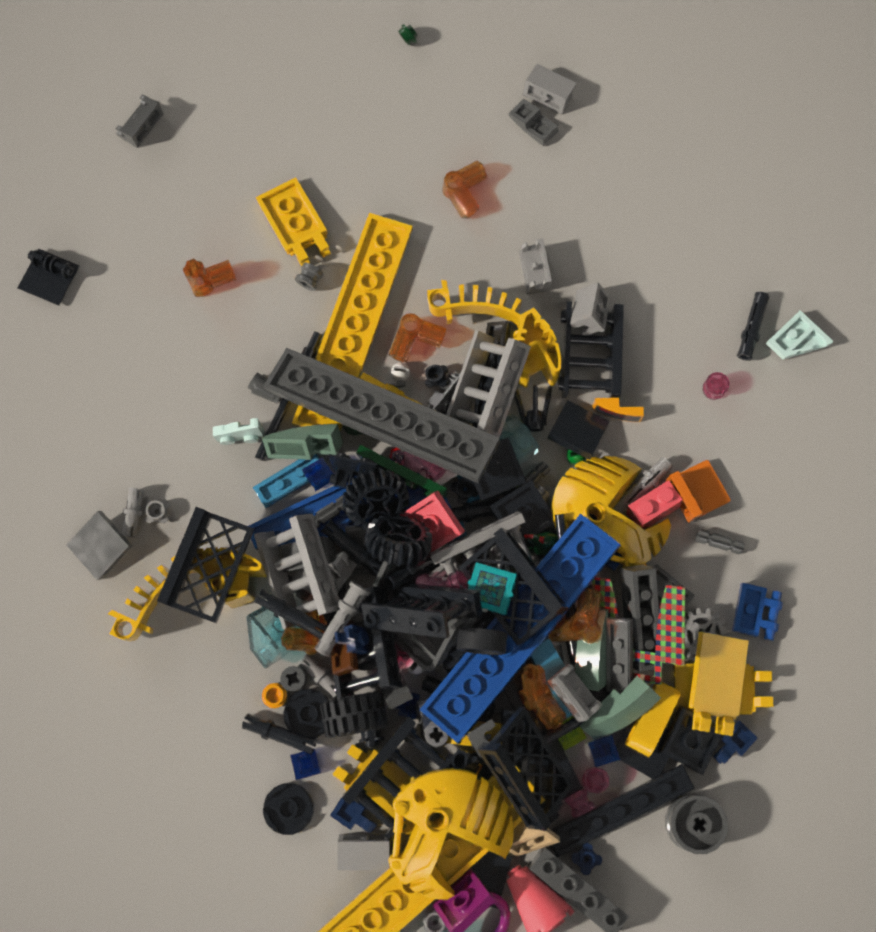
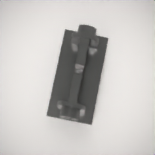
(441, 401)

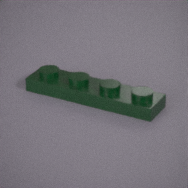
(410, 477)

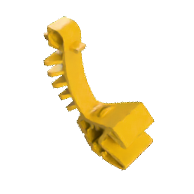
(532, 330)
(236, 598)

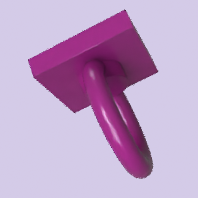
(470, 903)

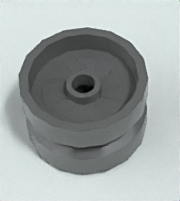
(711, 827)

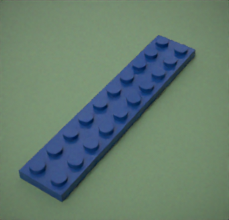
(481, 677)

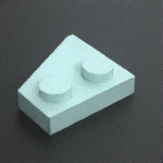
(798, 337)
(235, 431)

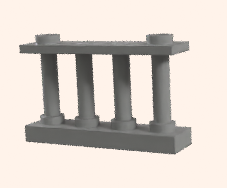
(502, 389)
(467, 543)
(314, 562)

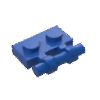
(750, 610)

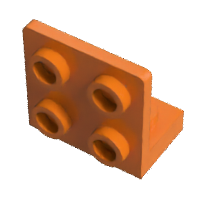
(699, 490)

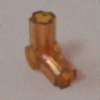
(465, 179)
(204, 279)
(405, 340)
(584, 623)
(300, 640)
(538, 697)

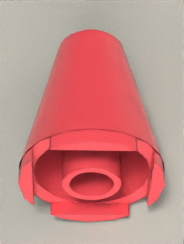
(536, 901)

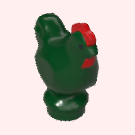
(541, 543)

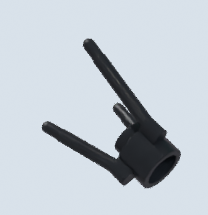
(534, 420)
(466, 760)

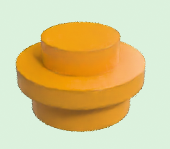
(274, 695)

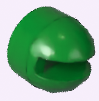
(574, 459)

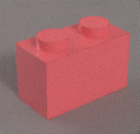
(654, 505)

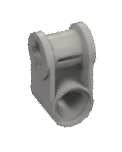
(427, 727)

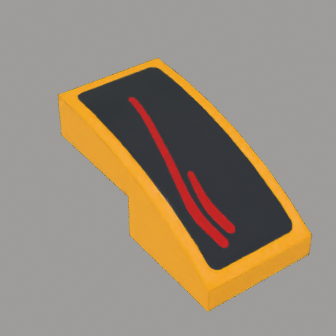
(610, 408)

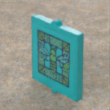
(494, 587)

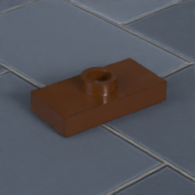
(343, 661)

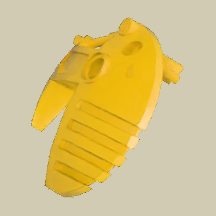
(596, 490)
(467, 811)

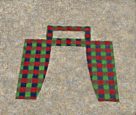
(670, 628)

